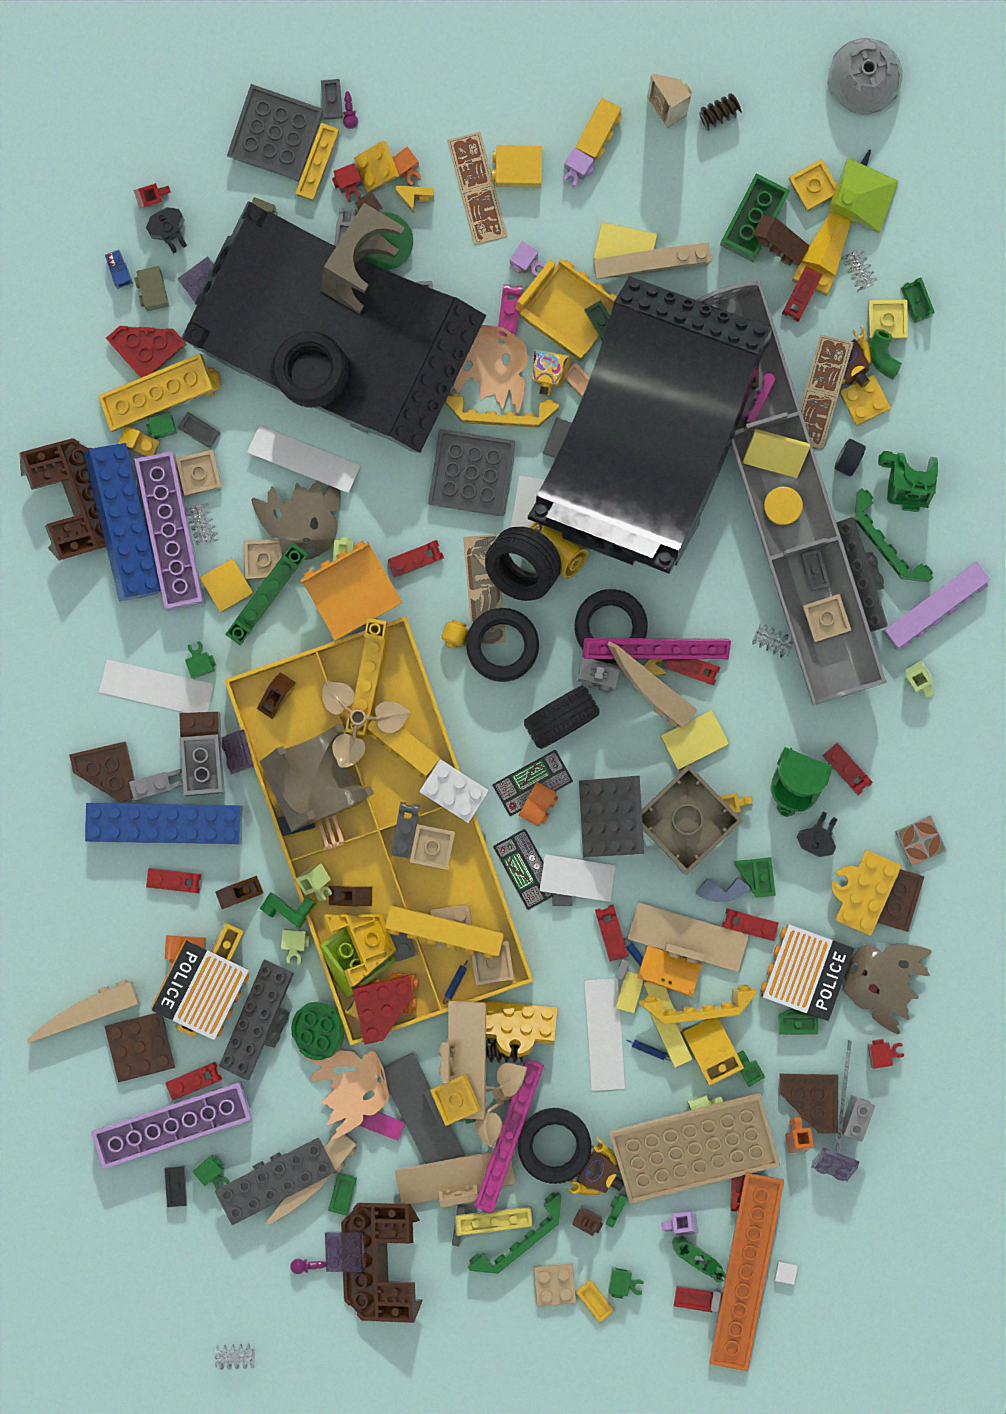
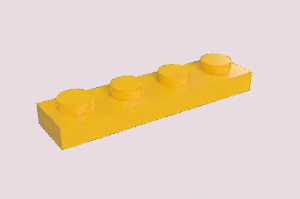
(317, 162)

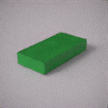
(342, 1194)

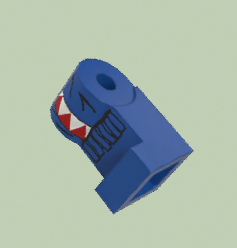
(118, 269)

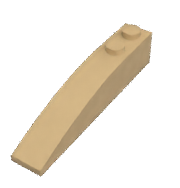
(653, 261)
(653, 689)
(92, 1008)
(337, 1151)

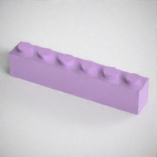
(936, 605)

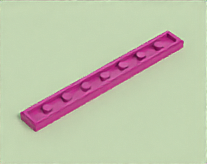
(658, 648)
(508, 1138)

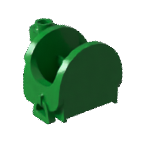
(906, 485)
(798, 782)

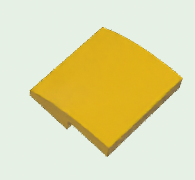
(226, 585)

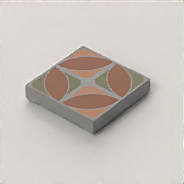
(921, 841)

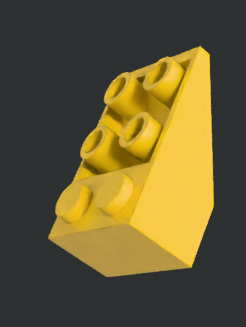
(712, 1050)

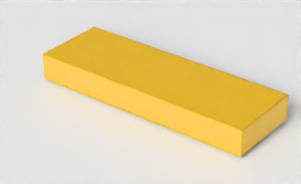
(535, 286)

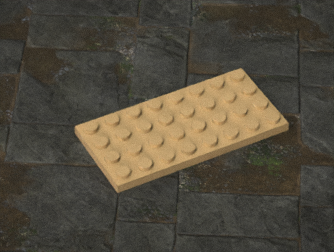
(694, 1148)

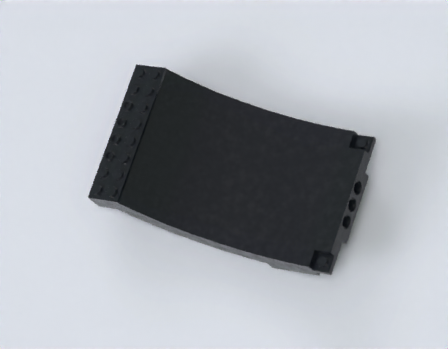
(397, 350)
(652, 426)

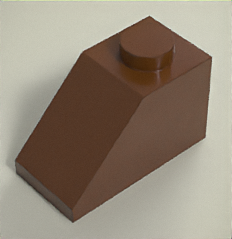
(276, 695)
(239, 892)
(350, 896)

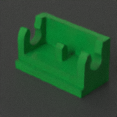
(917, 300)

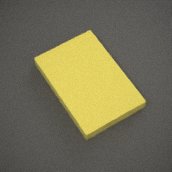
(621, 240)
(776, 453)
(694, 741)

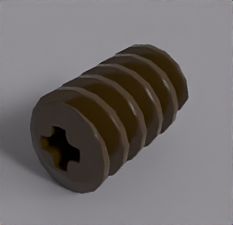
(719, 110)
(492, 1052)

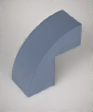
(712, 892)

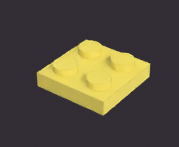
(888, 316)

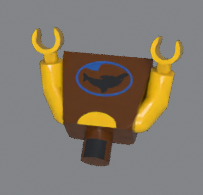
(858, 361)
(598, 1173)

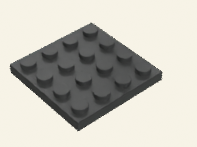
(274, 132)
(471, 472)
(611, 816)

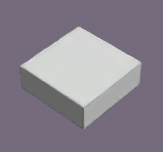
(786, 1272)

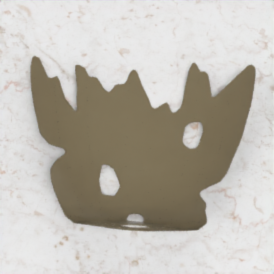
(297, 516)
(888, 977)

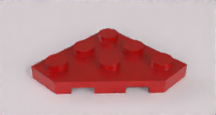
(145, 347)
(381, 1005)

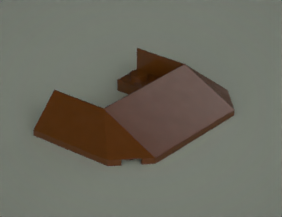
(66, 464)
(371, 1291)

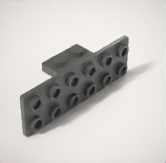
(865, 574)
(259, 1021)
(419, 1111)
(275, 1180)

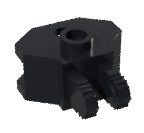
(169, 228)
(820, 836)

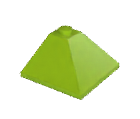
(863, 195)
(341, 955)

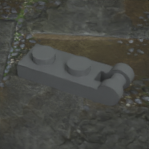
(405, 831)

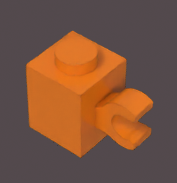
(406, 165)
(798, 1138)

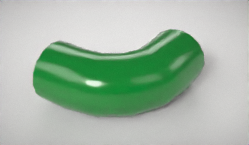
(879, 354)

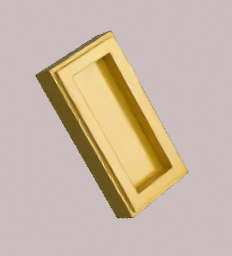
(595, 1301)

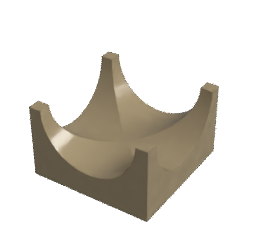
(358, 241)
(310, 780)
(688, 819)

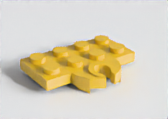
(865, 891)
(519, 1025)

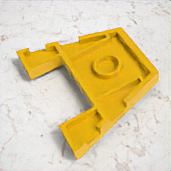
(369, 939)

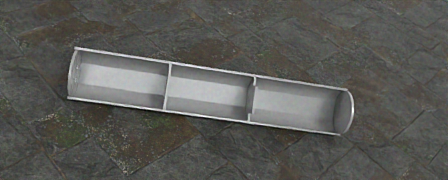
(845, 661)

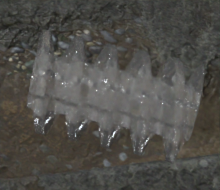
(859, 269)
(201, 524)
(772, 640)
(235, 1357)

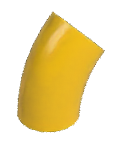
(571, 554)

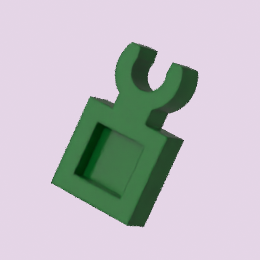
(617, 1205)

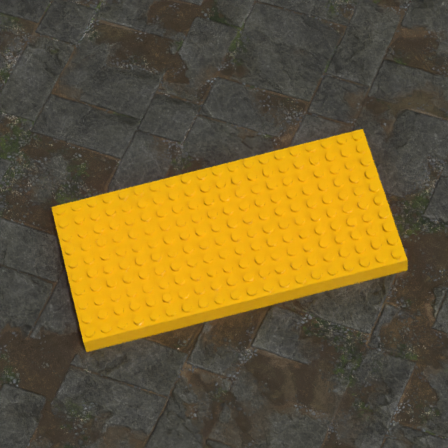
(372, 823)

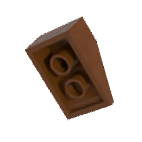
(200, 724)

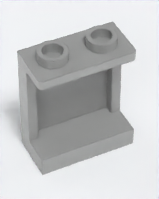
(857, 1118)

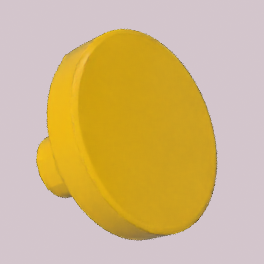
(783, 506)

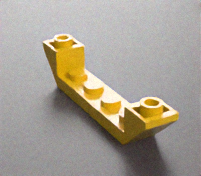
(546, 410)
(369, 671)
(741, 999)

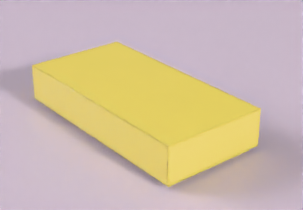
(629, 992)

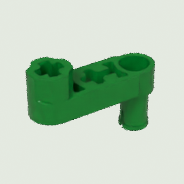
(297, 917)
(690, 1251)

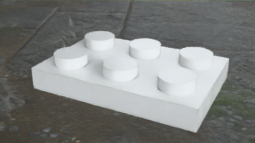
(454, 791)

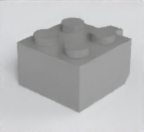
(598, 674)

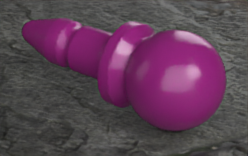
(350, 119)
(299, 1266)

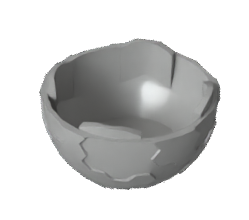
(862, 90)

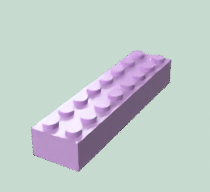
(169, 531)
(172, 1125)

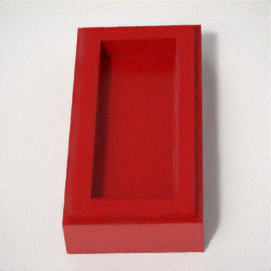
(693, 1299)

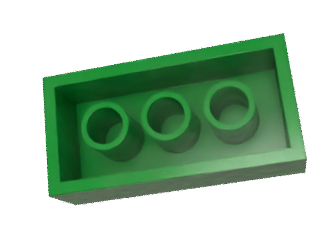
(761, 199)

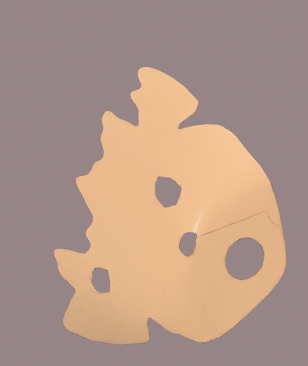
(489, 369)
(350, 1088)

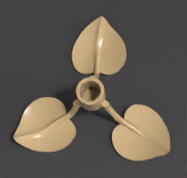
(349, 749)
(510, 1079)

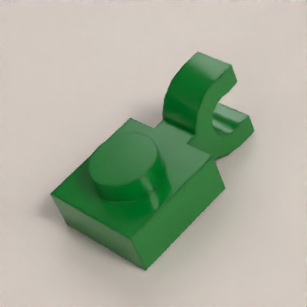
(752, 1072)

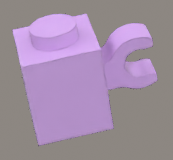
(578, 165)
(525, 258)
(682, 1224)

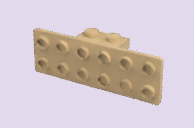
(688, 937)
(466, 1049)
(449, 1180)

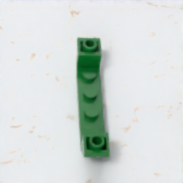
(863, 502)
(266, 593)
(483, 1264)

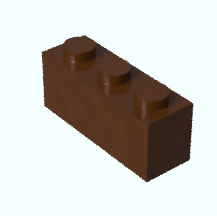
(780, 240)

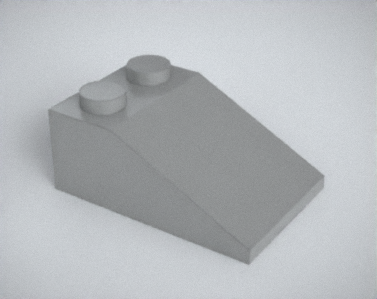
(201, 765)

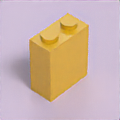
(517, 166)

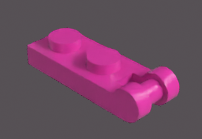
(508, 314)
(760, 398)

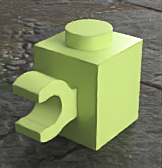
(341, 545)
(920, 678)
(314, 880)
(293, 941)
(702, 1101)

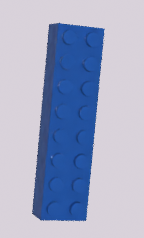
(122, 522)
(163, 823)

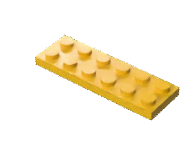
(156, 392)

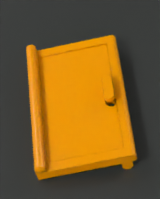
(658, 966)

